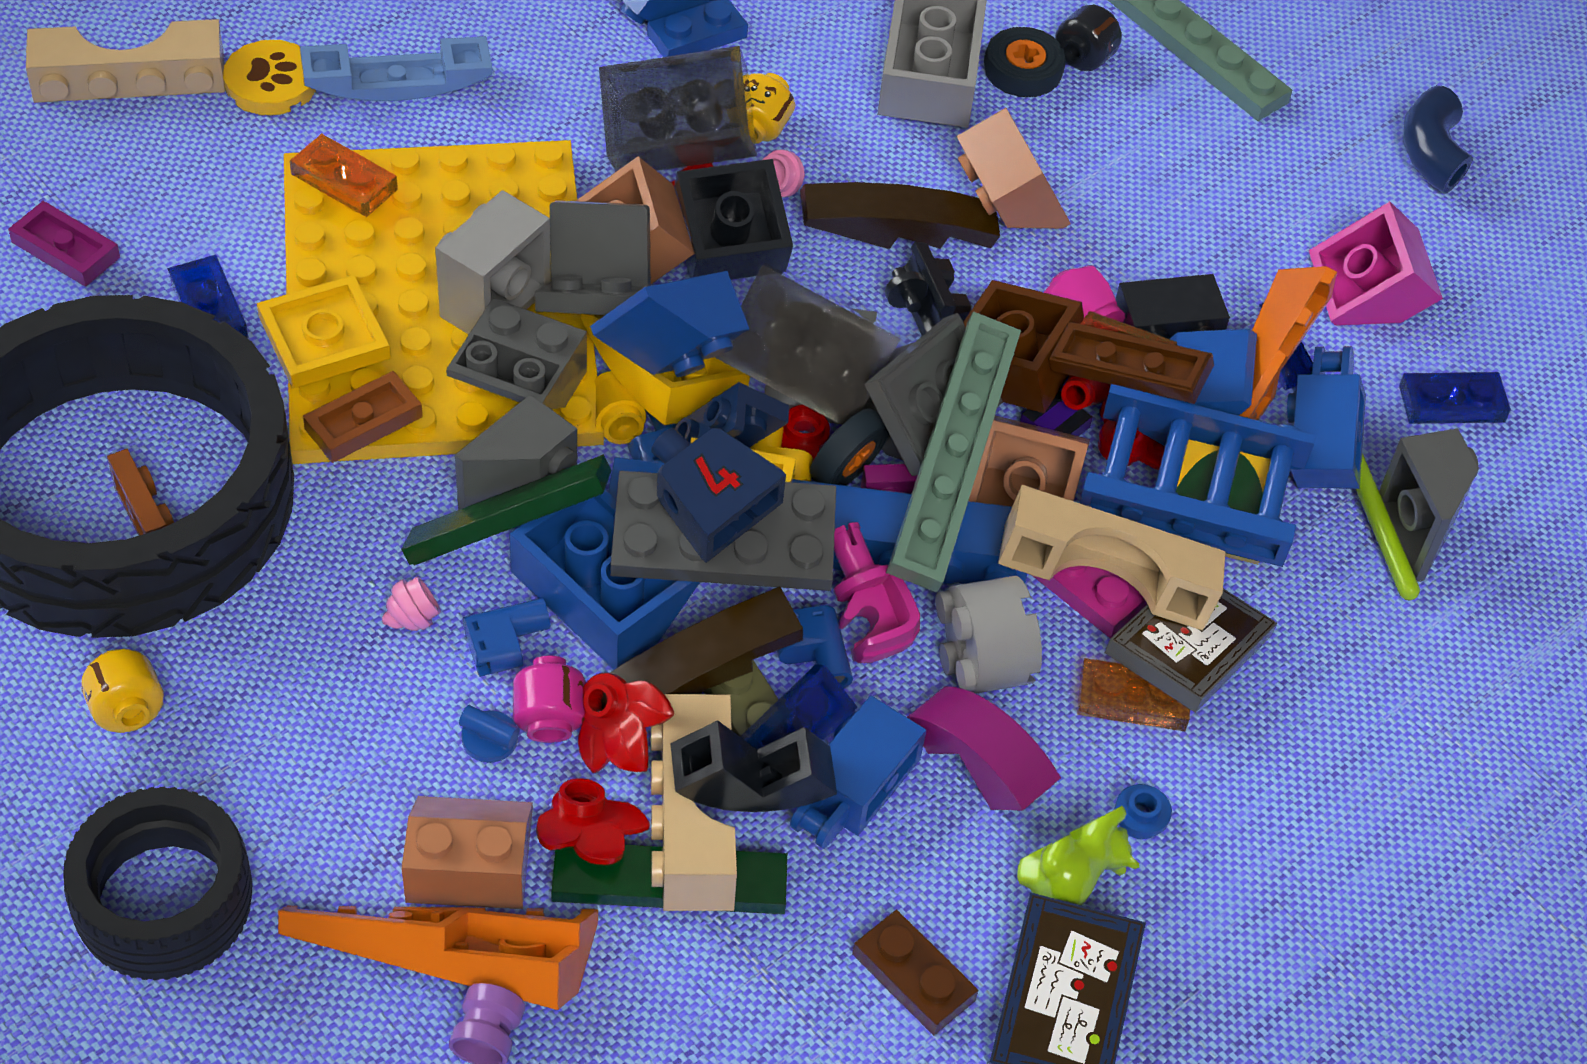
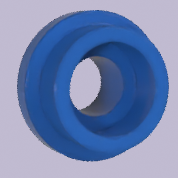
(1144, 824)

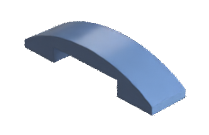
(396, 77)

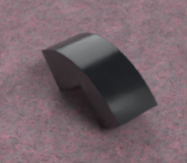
(732, 775)

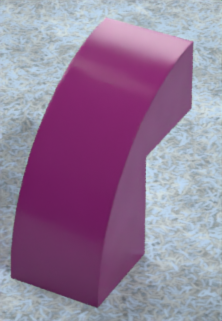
(992, 745)

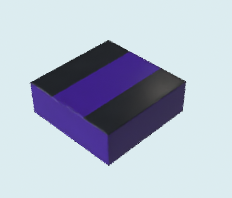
(1059, 418)

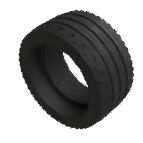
(146, 822)

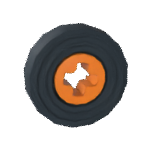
(1010, 72)
(850, 449)

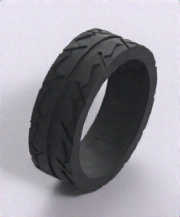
(194, 562)

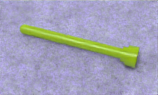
(1386, 535)

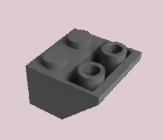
(522, 355)

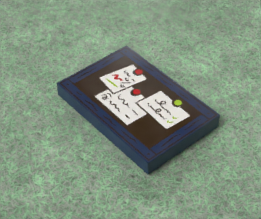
(1067, 985)

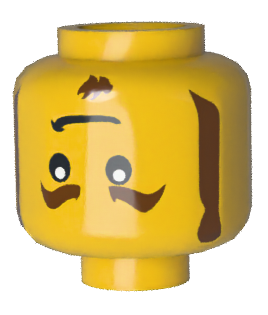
(771, 105)
(119, 688)

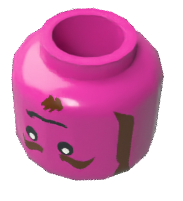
(548, 699)

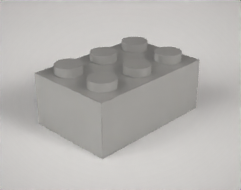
(932, 60)

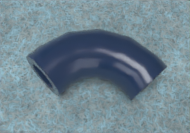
(1429, 140)

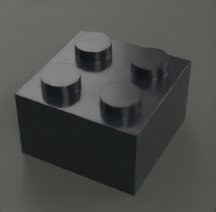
(734, 219)

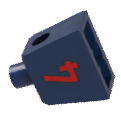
(715, 487)

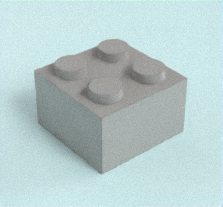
(493, 255)

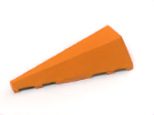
(1284, 319)
(526, 953)

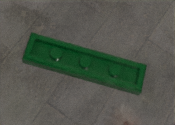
(507, 510)
(759, 880)

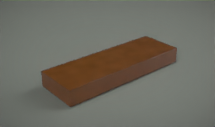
(1132, 362)

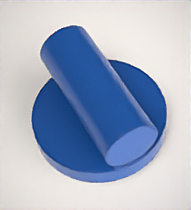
(488, 734)

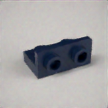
(740, 413)

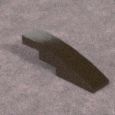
(888, 211)
(716, 647)

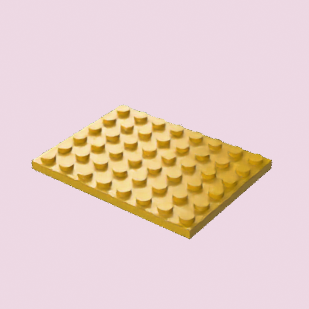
(398, 274)

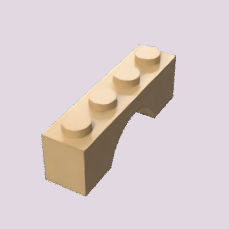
(179, 62)
(1171, 572)
(697, 851)

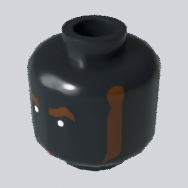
(1089, 37)

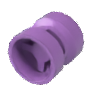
(487, 1024)

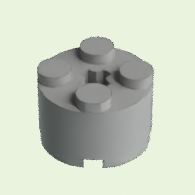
(989, 635)

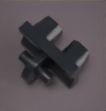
(924, 289)

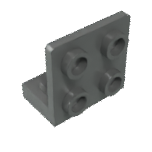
(595, 256)

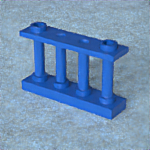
(1210, 521)

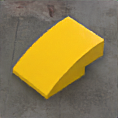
(664, 394)

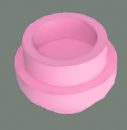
(788, 170)
(410, 606)

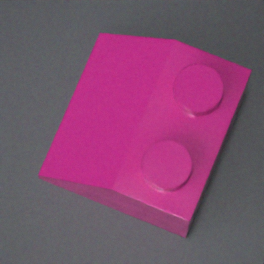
(1379, 270)

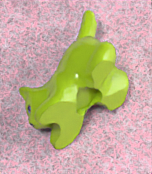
(1075, 862)

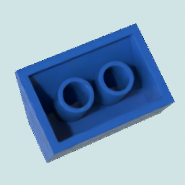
(569, 566)

